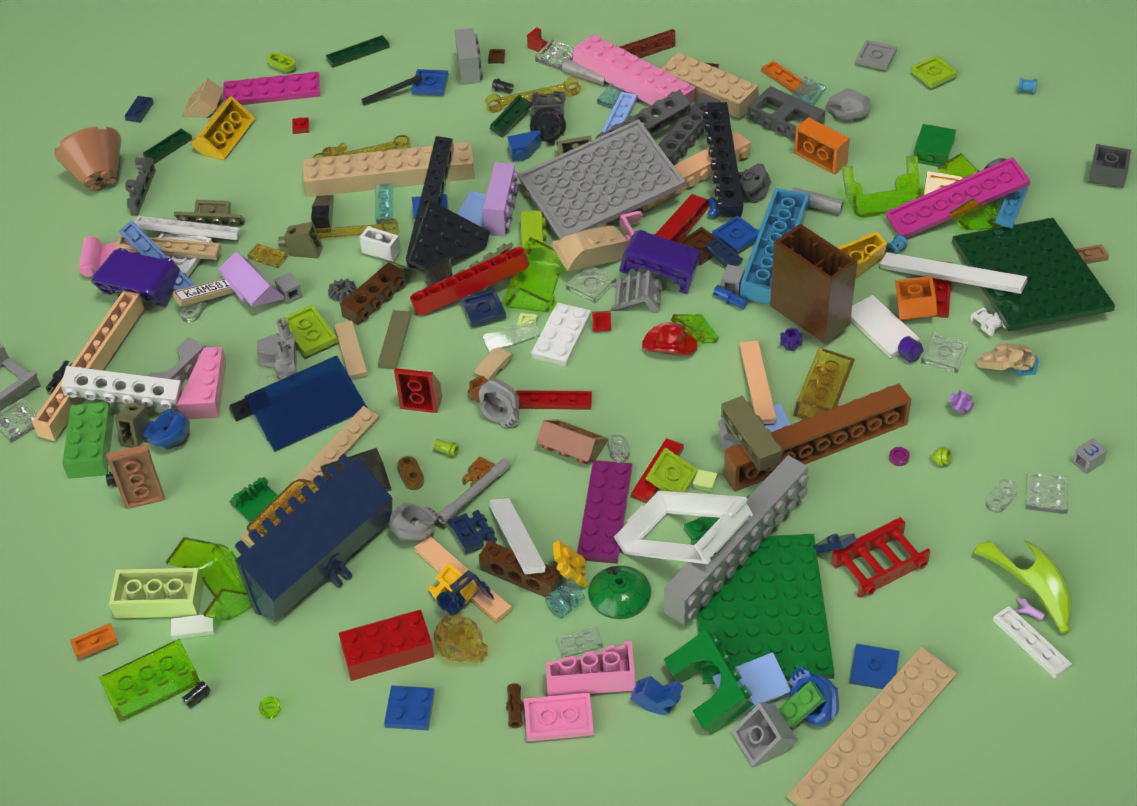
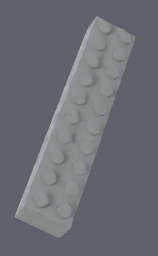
(769, 505)

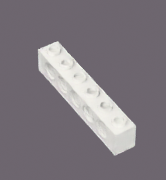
(114, 381)

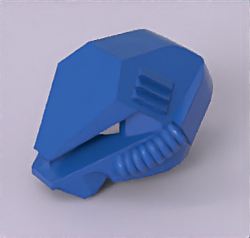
(170, 437)
(829, 708)

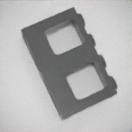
(786, 105)

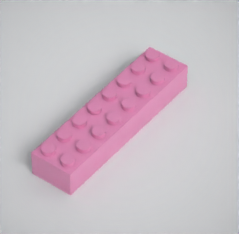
(629, 71)

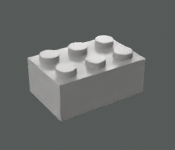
(468, 56)

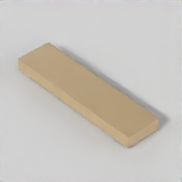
(350, 350)

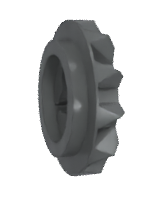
(341, 295)

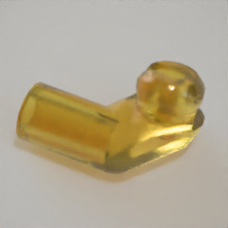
(335, 150)

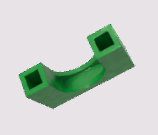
(731, 697)

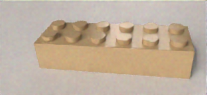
(714, 83)

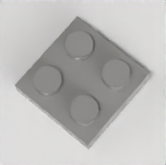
(876, 55)

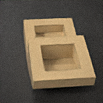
(493, 362)

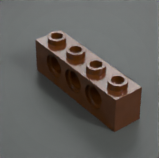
(373, 293)
(503, 564)

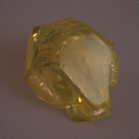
(460, 639)

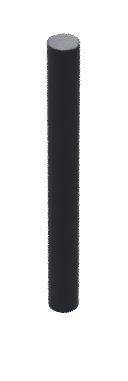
(389, 90)

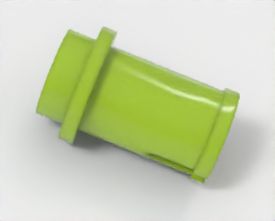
(450, 449)

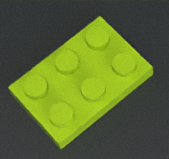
(310, 330)

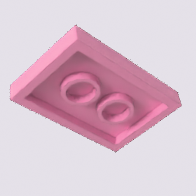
(558, 717)

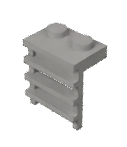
(647, 289)

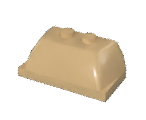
(590, 247)

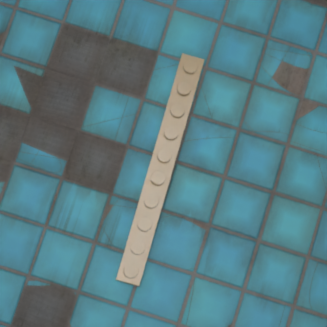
(339, 445)

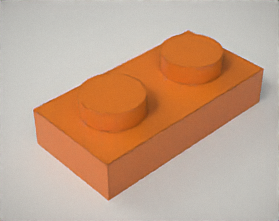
(94, 641)

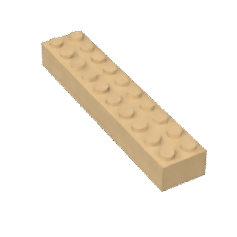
(365, 170)

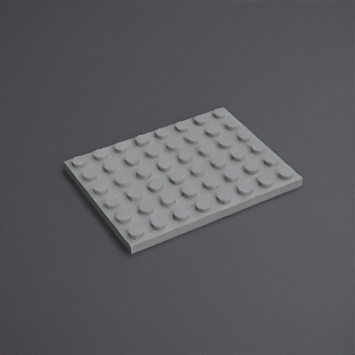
(601, 180)

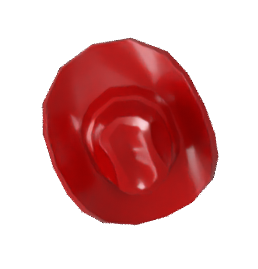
(669, 339)

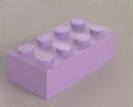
(500, 198)

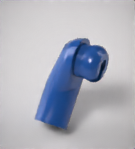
(713, 212)

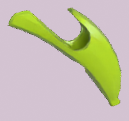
(1042, 577)

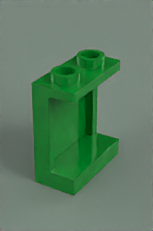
(934, 145)

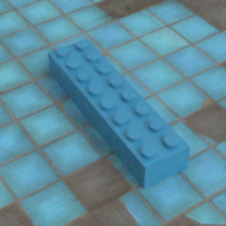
(783, 214)

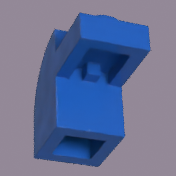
(656, 697)

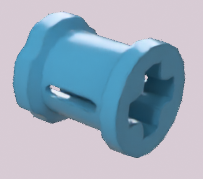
(1027, 85)
(895, 244)

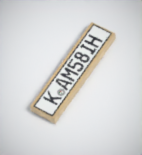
(202, 292)

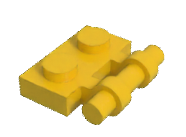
(570, 563)
(448, 576)

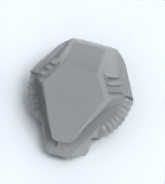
(852, 103)
(499, 403)
(416, 529)

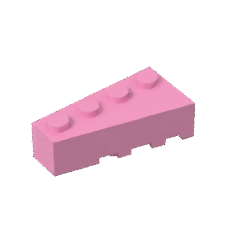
(205, 386)
(593, 672)

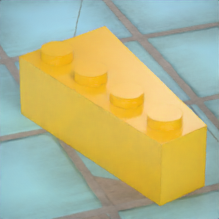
(866, 251)

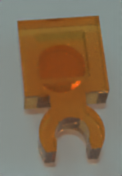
(477, 470)

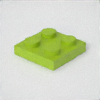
(934, 71)
(671, 472)

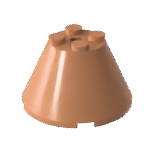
(91, 156)

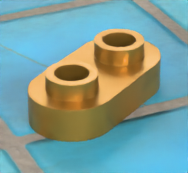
(408, 470)

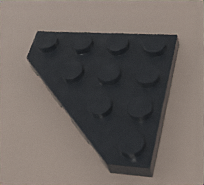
(443, 236)

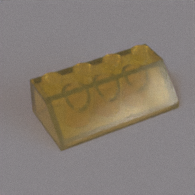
(823, 383)

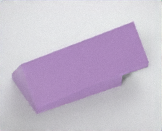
(249, 281)

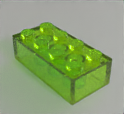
(149, 680)

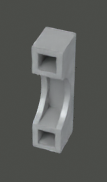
(188, 356)

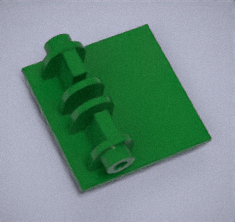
(253, 499)

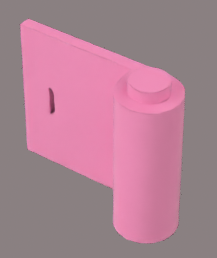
(93, 255)

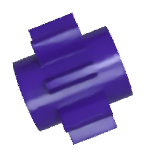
(791, 339)

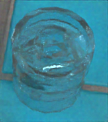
(564, 598)

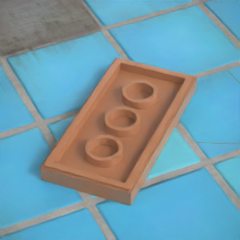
(136, 476)

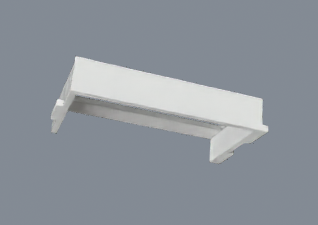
(730, 509)

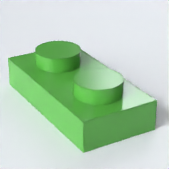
(801, 704)

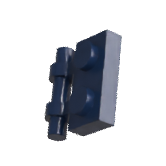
(466, 533)

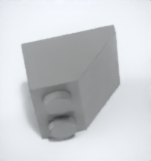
(763, 734)

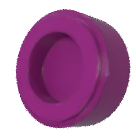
(899, 456)

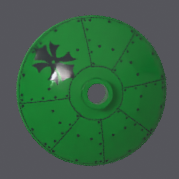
(619, 600)

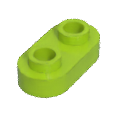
(281, 62)

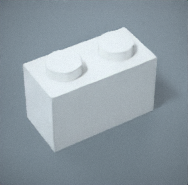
(380, 243)

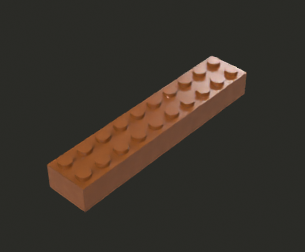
(825, 433)

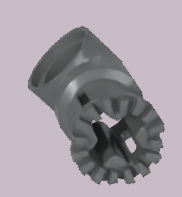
(542, 99)

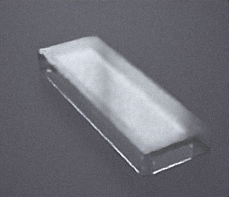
(512, 335)

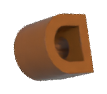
(474, 387)

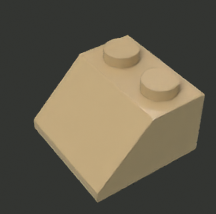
(203, 100)

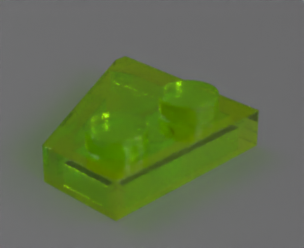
(697, 327)

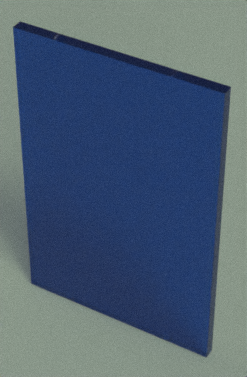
(305, 403)

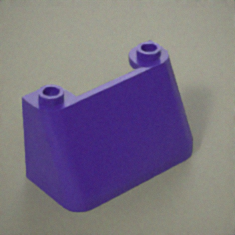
(662, 258)
(138, 274)

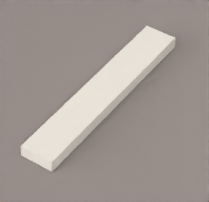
(186, 227)
(517, 536)

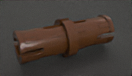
(514, 705)

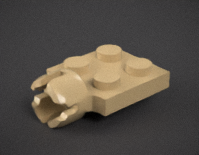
(1007, 356)

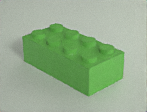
(88, 440)

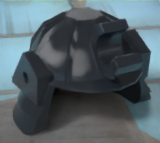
(549, 122)

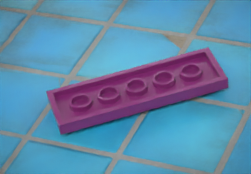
(604, 511)

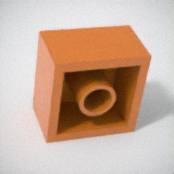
(916, 297)

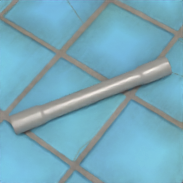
(452, 509)

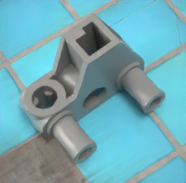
(279, 350)

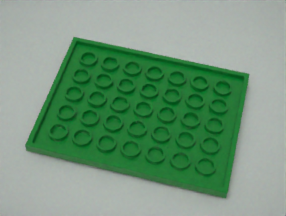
(772, 607)

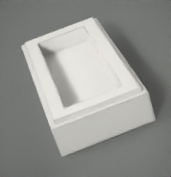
(192, 627)

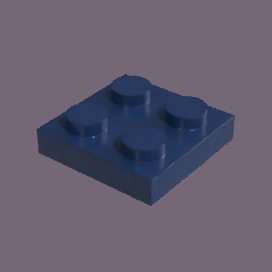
(483, 308)

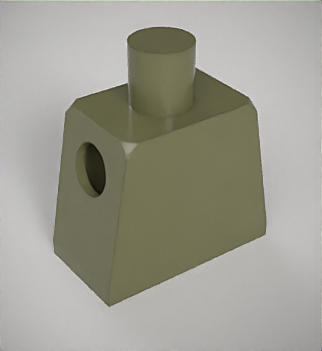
(302, 240)
(131, 424)

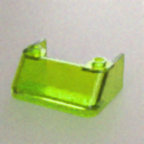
(875, 204)
(970, 214)
(218, 573)

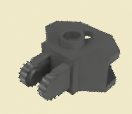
(752, 180)

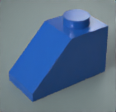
(523, 145)

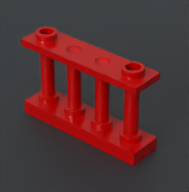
(877, 539)

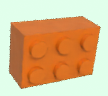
(821, 145)

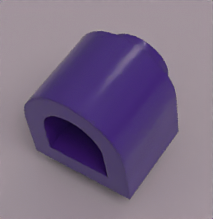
(910, 349)

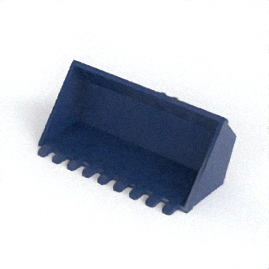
(313, 538)

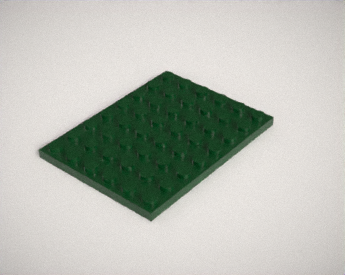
(1057, 277)

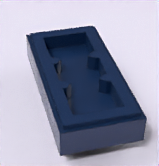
(722, 253)
(835, 542)

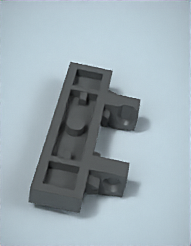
(139, 187)

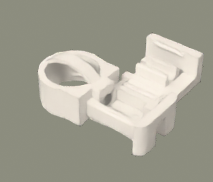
(987, 320)

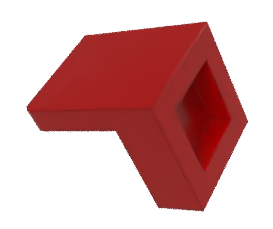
(535, 40)

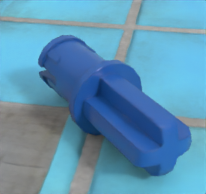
(730, 297)

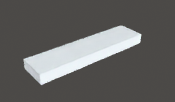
(1032, 642)

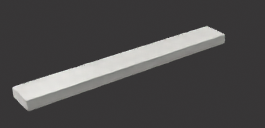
(954, 272)

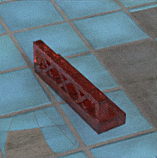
(651, 44)

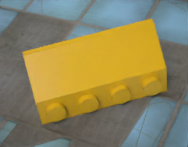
(223, 130)

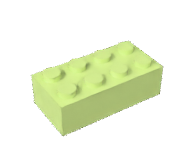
(156, 593)

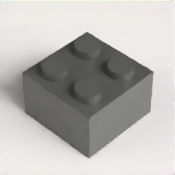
(1110, 165)

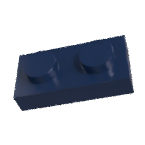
(139, 109)

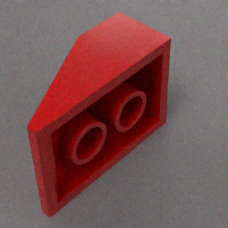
(418, 390)

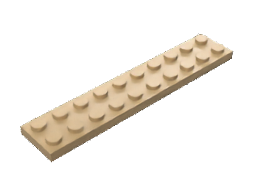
(874, 732)

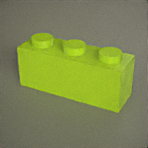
(532, 226)

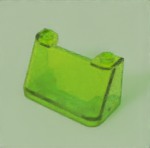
(535, 286)

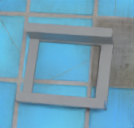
(21, 386)

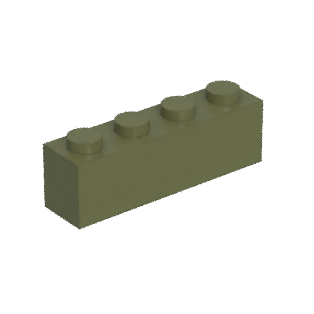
(751, 433)

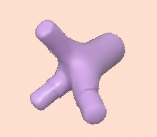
(1028, 609)

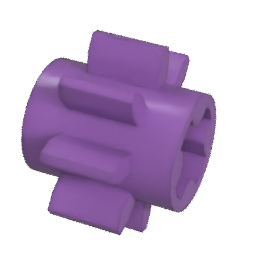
(961, 401)

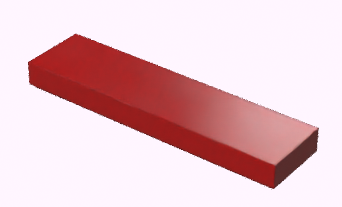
(942, 293)
(554, 399)
(644, 489)

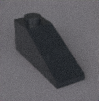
(322, 211)

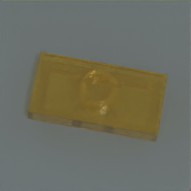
(267, 255)

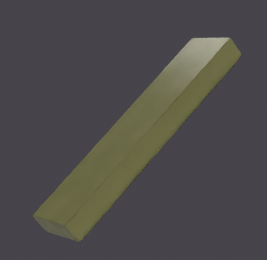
(394, 339)

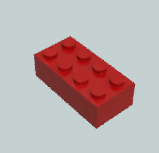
(386, 644)

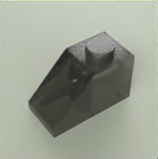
(439, 272)

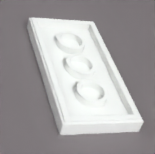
(880, 325)

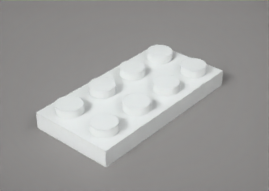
(561, 334)

